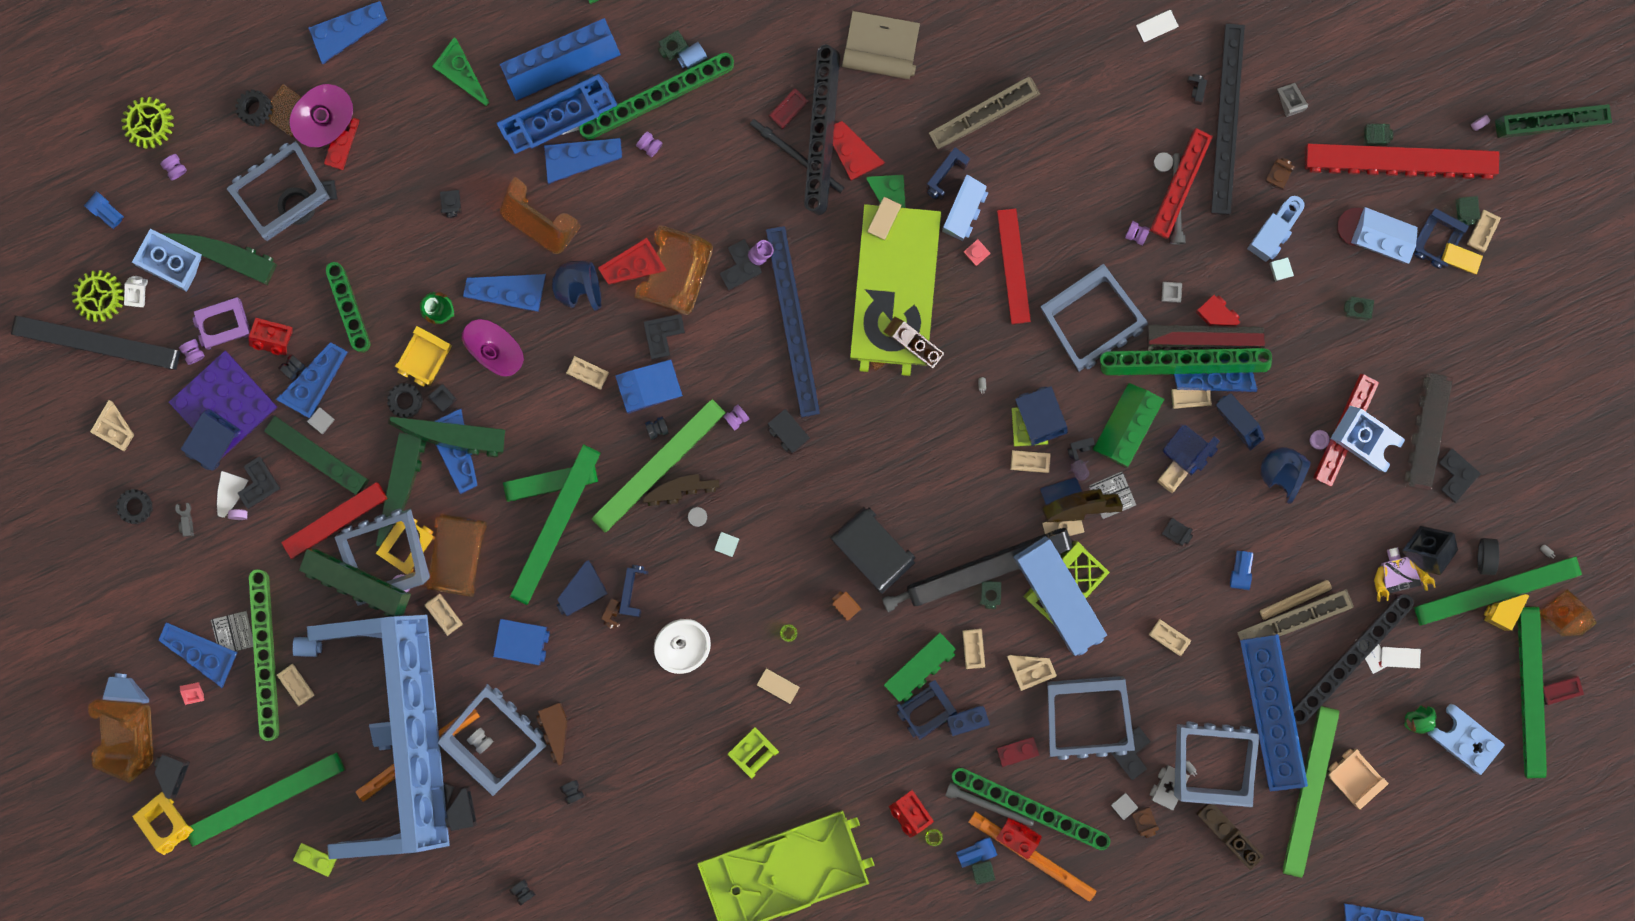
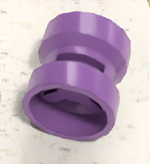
(649, 144)
(173, 167)
(1141, 235)
(760, 252)
(191, 351)
(735, 421)

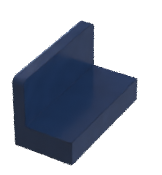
(1060, 490)

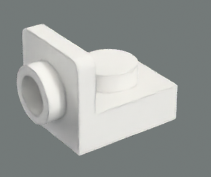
(135, 291)

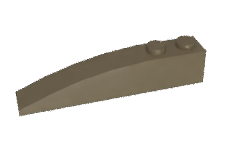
(985, 112)
(1300, 616)

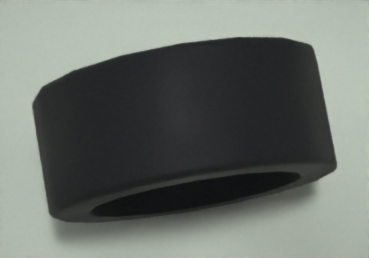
(286, 195)
(1488, 556)

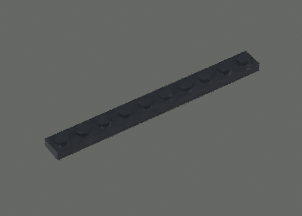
(1227, 119)

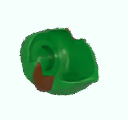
(436, 308)
(1421, 720)

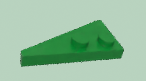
(456, 68)
(889, 187)

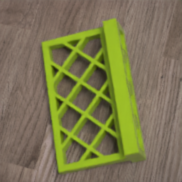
(1068, 558)

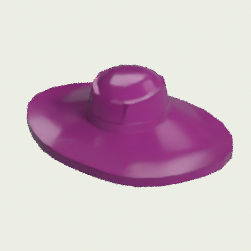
(321, 115)
(493, 347)

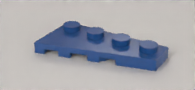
(346, 29)
(578, 157)
(512, 291)
(1217, 381)
(308, 389)
(458, 462)
(206, 656)
(1361, 913)

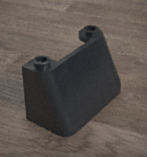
(873, 549)

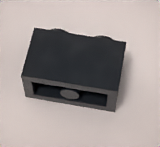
(788, 431)

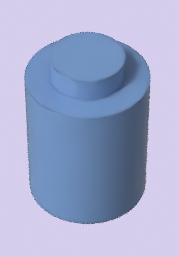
(692, 56)
(306, 648)

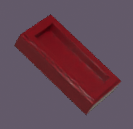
(788, 108)
(1562, 690)

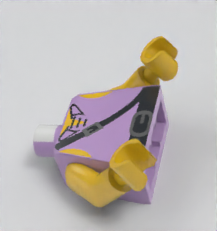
(1399, 575)

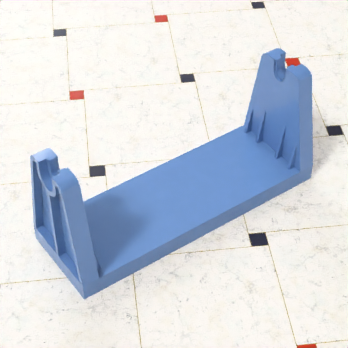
(412, 732)

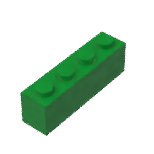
(919, 667)

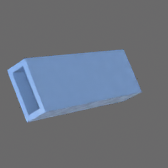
(1060, 596)

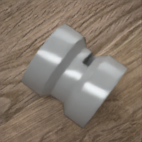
(480, 740)

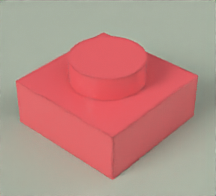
(976, 252)
(192, 693)

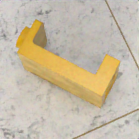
(423, 357)

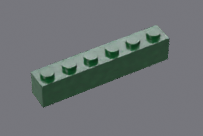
(354, 582)

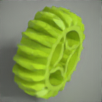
(138, 109)
(81, 299)

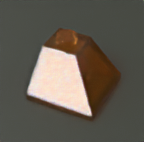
(1568, 615)

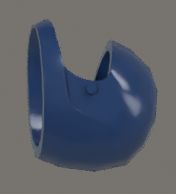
(574, 280)
(1286, 469)

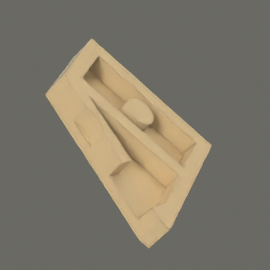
(113, 427)
(1031, 670)

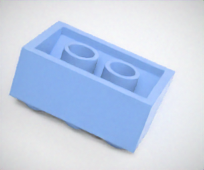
(965, 208)
(1385, 235)
(167, 260)

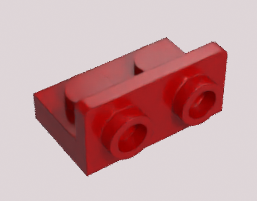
(270, 336)
(911, 814)
(1019, 838)

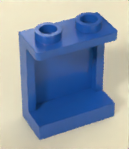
(521, 642)

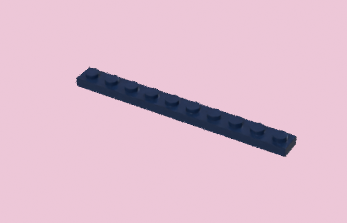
(793, 322)

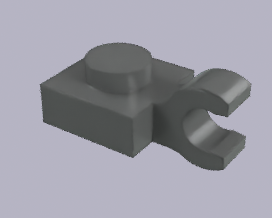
(186, 524)

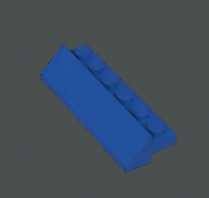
(560, 59)
(557, 114)

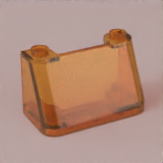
(551, 235)
(686, 263)
(455, 554)
(125, 738)

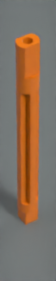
(388, 775)
(1038, 860)

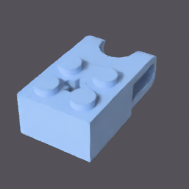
(1276, 230)
(1366, 437)
(1461, 738)

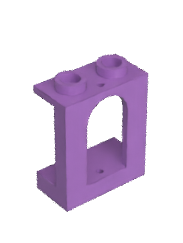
(213, 340)

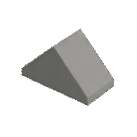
(1292, 99)

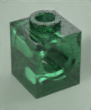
(674, 37)
(1377, 134)
(1468, 210)
(1367, 305)
(995, 586)
(983, 872)

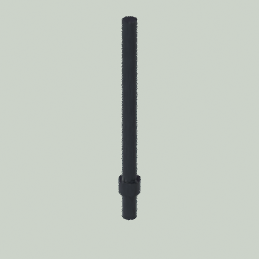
(767, 133)

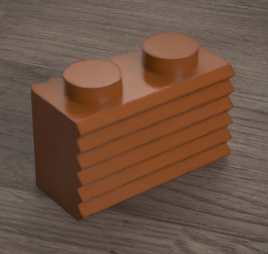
(846, 605)

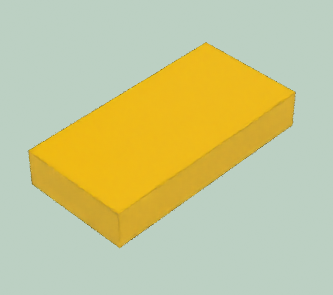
(1461, 258)

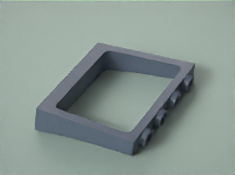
(294, 213)
(1075, 292)
(404, 582)
(1081, 686)
(470, 762)
(1215, 796)

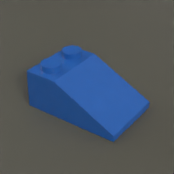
(648, 386)

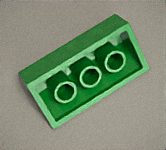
(1128, 425)

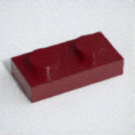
(1017, 751)

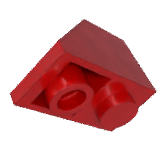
(1216, 313)

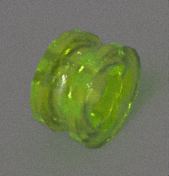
(792, 636)
(934, 843)

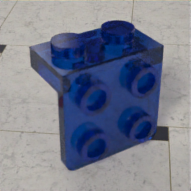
(1190, 449)

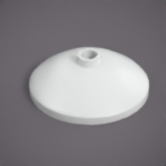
(688, 653)

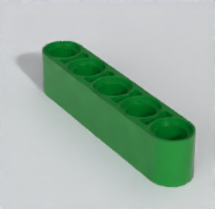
(341, 300)
(540, 484)

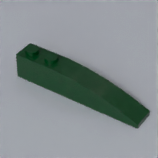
(1552, 121)
(230, 256)
(454, 436)
(316, 456)
(402, 477)

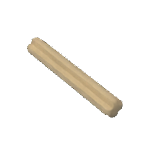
(1295, 599)

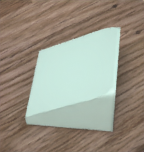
(1281, 269)
(726, 544)

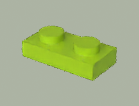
(314, 859)

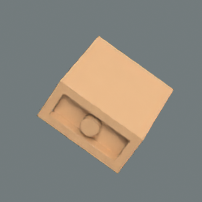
(1356, 778)

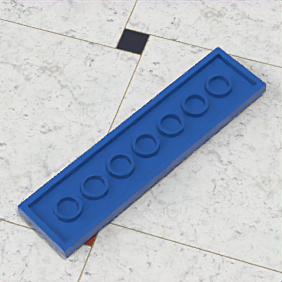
(1274, 713)

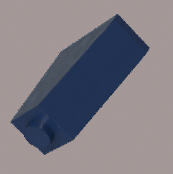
(1240, 421)
(582, 590)

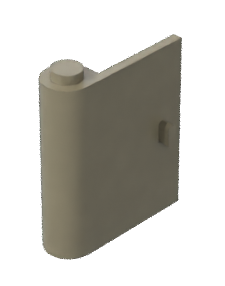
(881, 45)

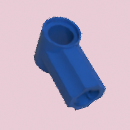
(100, 207)
(1242, 575)
(980, 851)

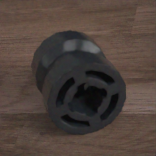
(291, 366)
(658, 427)
(571, 792)
(522, 892)

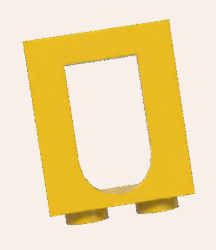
(407, 566)
(150, 812)

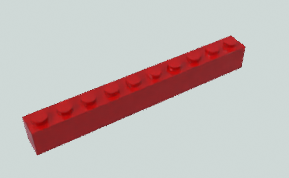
(1401, 160)

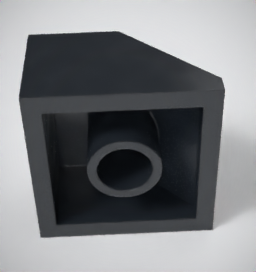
(1431, 549)
(170, 773)
(461, 812)

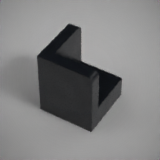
(443, 397)

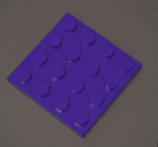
(229, 393)

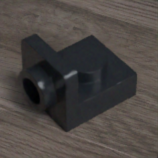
(1198, 92)
(450, 203)
(1082, 445)
(1177, 532)

